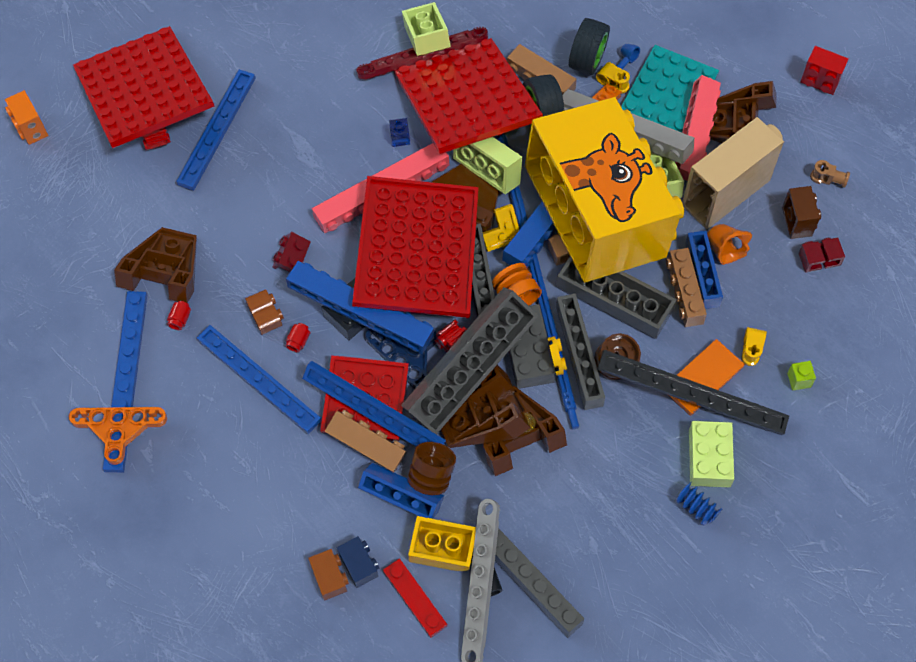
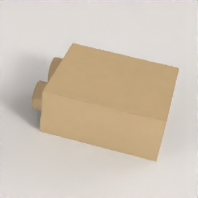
(732, 172)

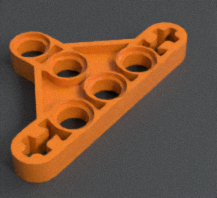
(127, 427)

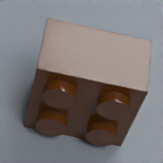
(801, 212)

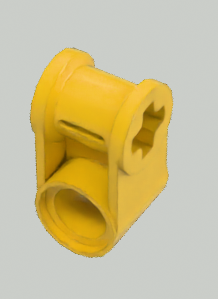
(614, 76)
(753, 343)

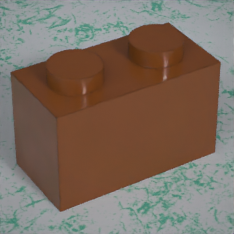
(328, 575)

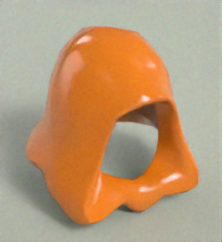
(722, 245)

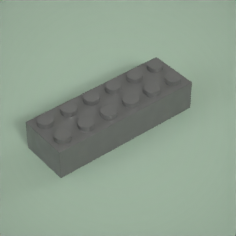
(621, 298)

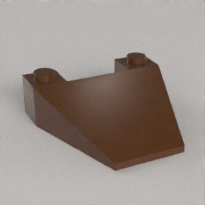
(740, 108)
(487, 193)
(162, 258)
(481, 416)
(546, 429)

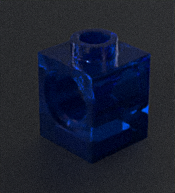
(399, 132)

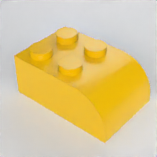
(442, 544)

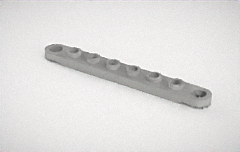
(481, 581)

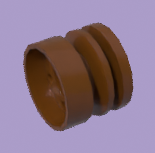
(621, 345)
(431, 468)

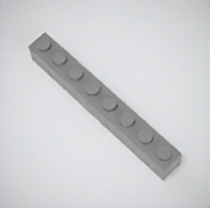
(660, 138)

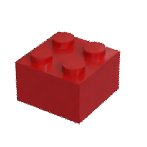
(824, 70)

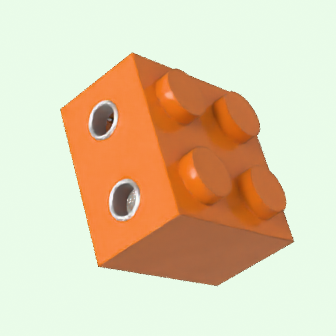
(25, 118)

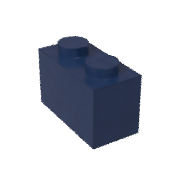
(358, 562)

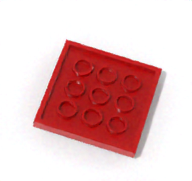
(377, 378)

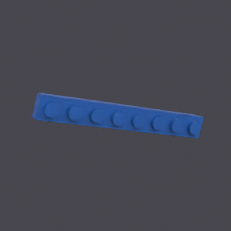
(216, 130)
(259, 379)
(369, 406)

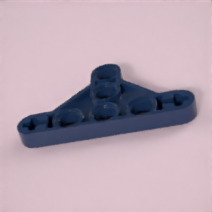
(417, 361)

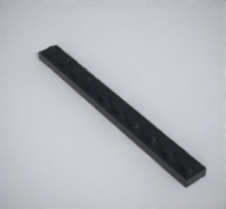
(693, 392)

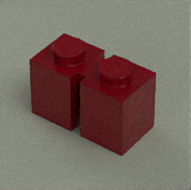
(827, 252)

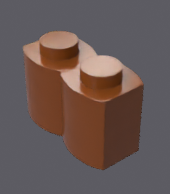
(264, 312)

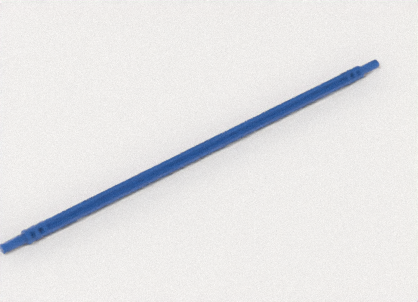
(534, 267)

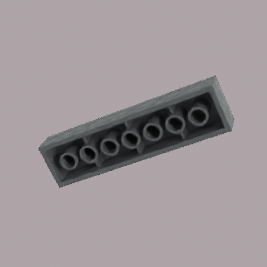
(470, 360)

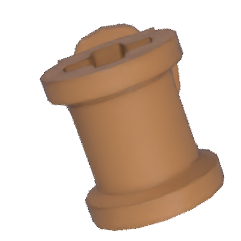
(828, 174)

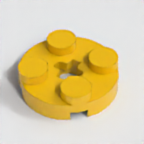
(555, 348)

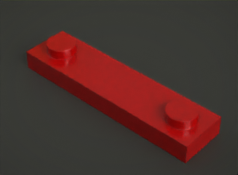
(415, 598)

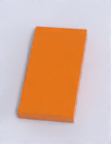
(710, 368)

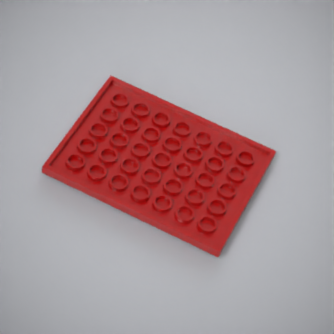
(142, 86)
(467, 95)
(416, 247)

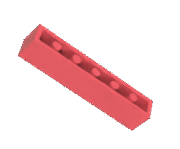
(699, 120)

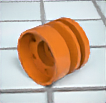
(519, 279)

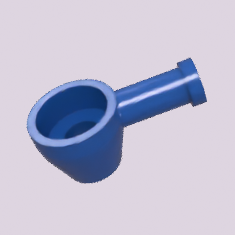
(630, 53)

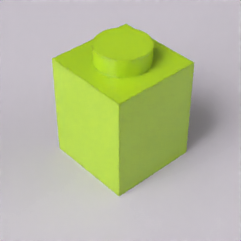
(801, 375)

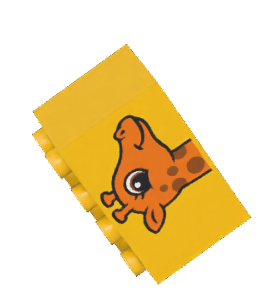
(602, 188)

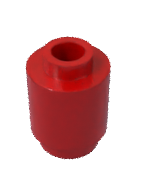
(178, 315)
(297, 337)

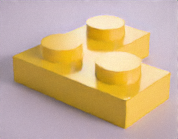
(505, 231)

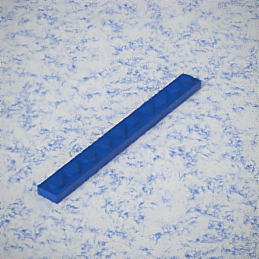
(127, 365)

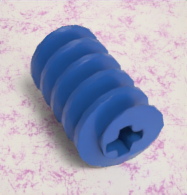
(697, 504)

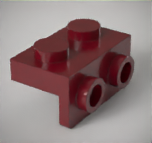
(292, 249)

